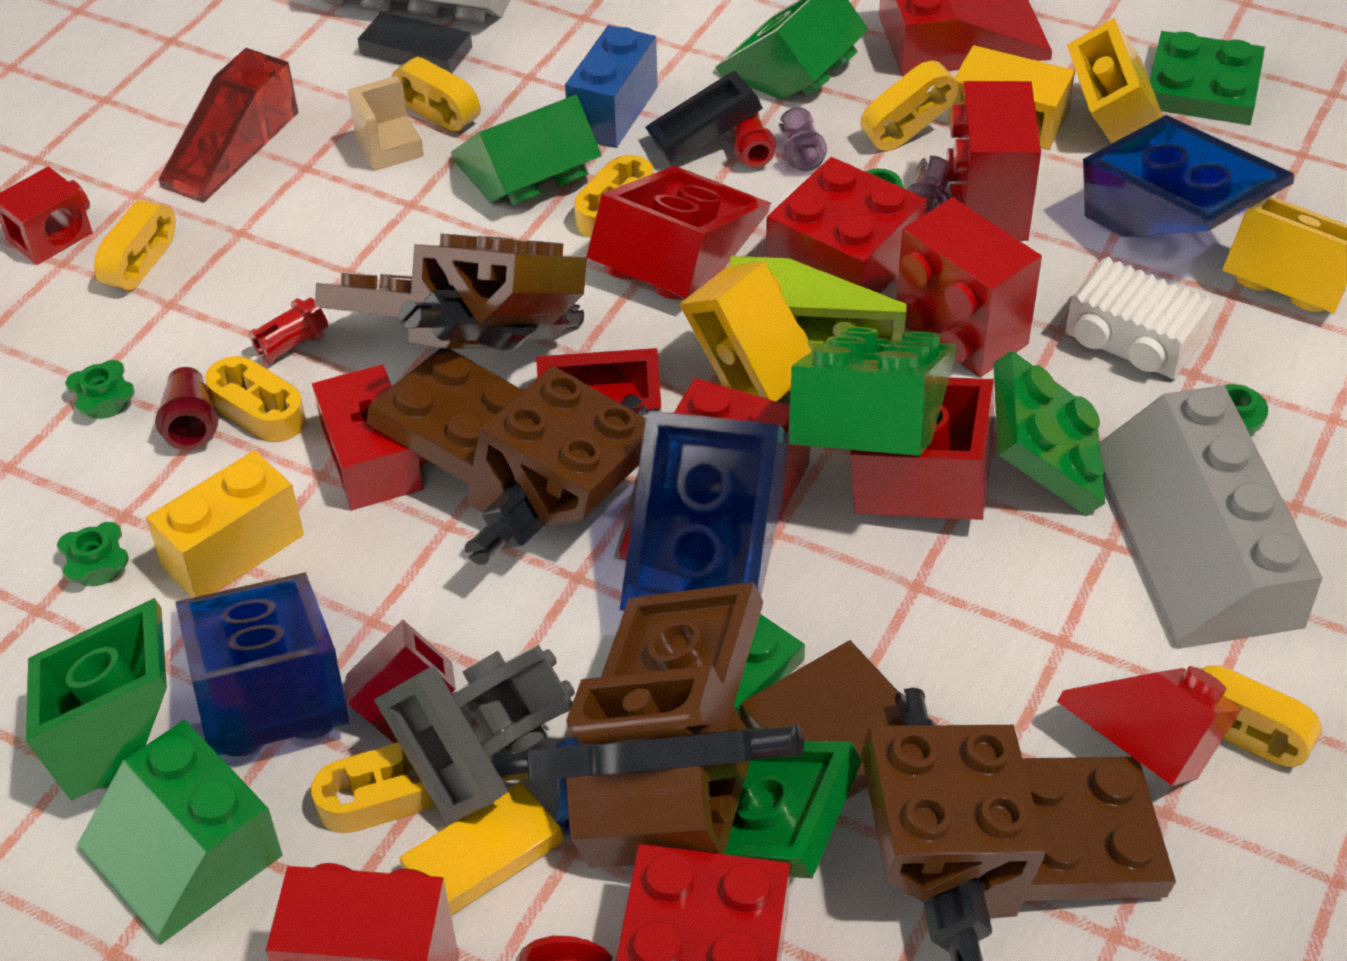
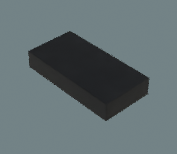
(404, 38)
(703, 117)

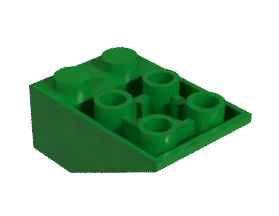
(870, 392)

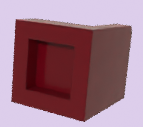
(391, 662)

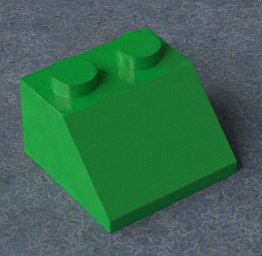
(797, 47)
(528, 151)
(96, 698)
(178, 832)

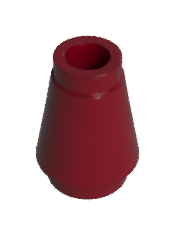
(186, 410)

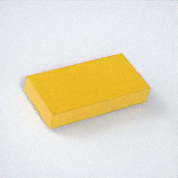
(487, 846)

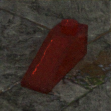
(232, 122)

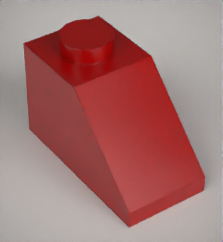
(1159, 718)

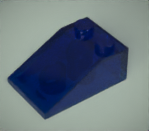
(1174, 181)
(704, 504)
(262, 665)

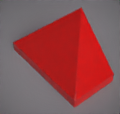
(612, 372)

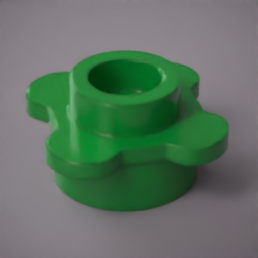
(101, 389)
(93, 554)

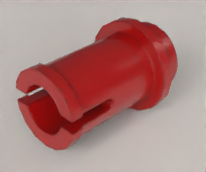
(753, 142)
(289, 329)

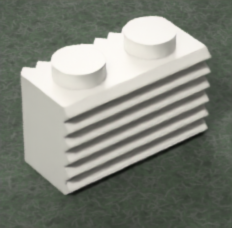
(1138, 318)

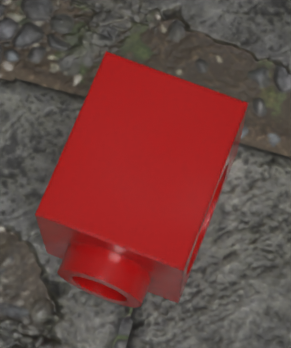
(44, 215)

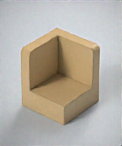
(383, 124)

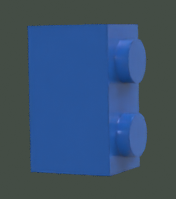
(615, 82)

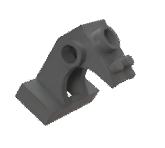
(509, 706)

